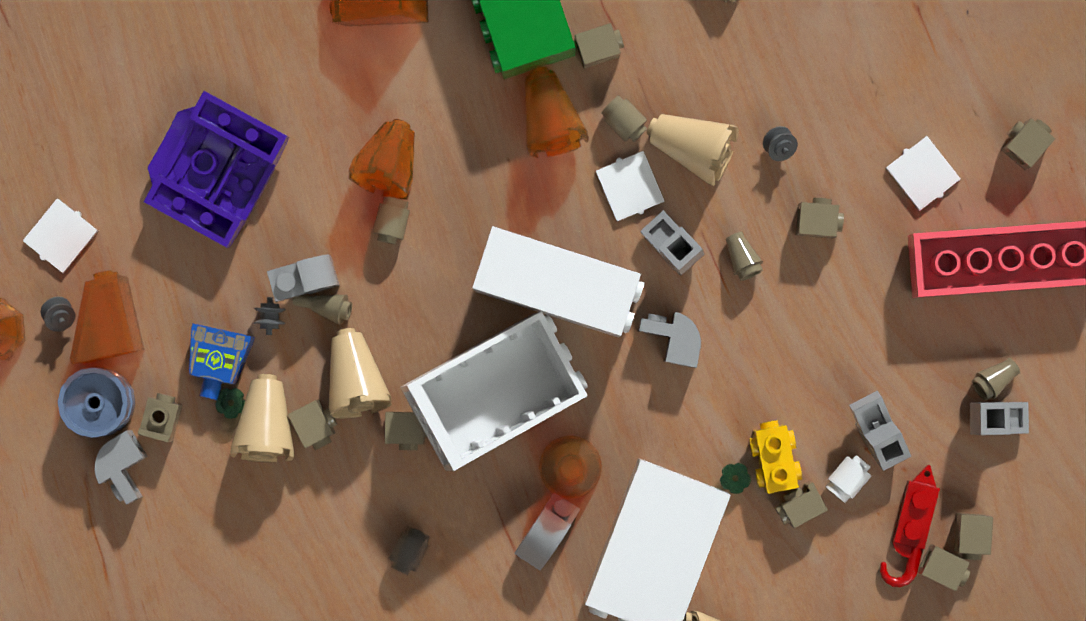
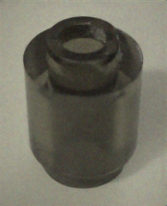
(409, 550)

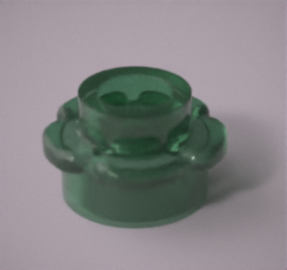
(222, 402)
(743, 481)

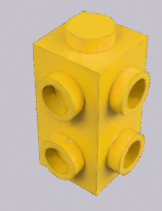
(774, 450)

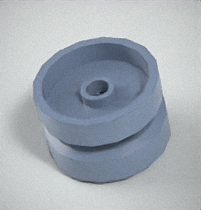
(82, 389)

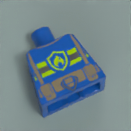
(217, 357)

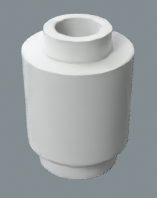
(849, 478)

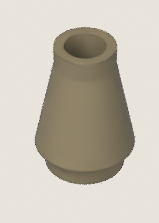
(743, 257)
(993, 380)

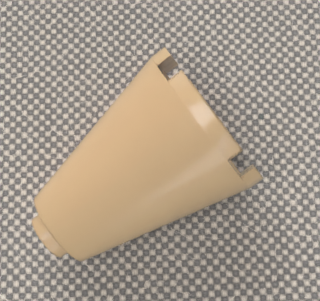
(695, 144)
(354, 377)
(264, 423)

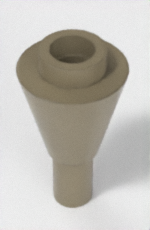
(332, 307)

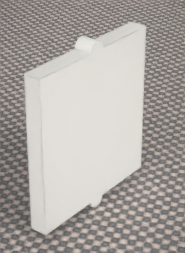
(923, 173)
(630, 186)
(60, 235)

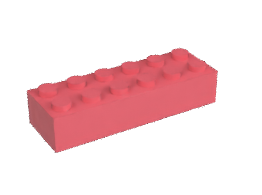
(997, 259)

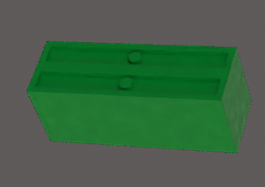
(524, 34)

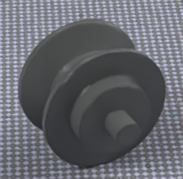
(780, 143)
(58, 314)
(269, 316)

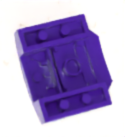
(213, 168)

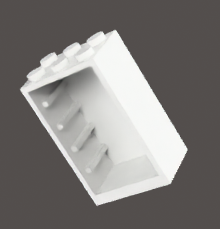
(558, 282)
(495, 391)
(656, 546)

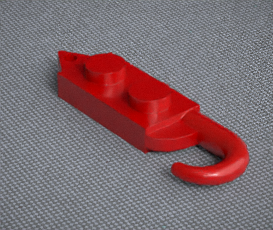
(913, 525)

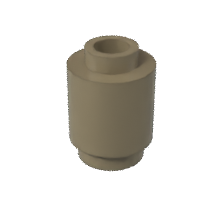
(624, 119)
(391, 220)

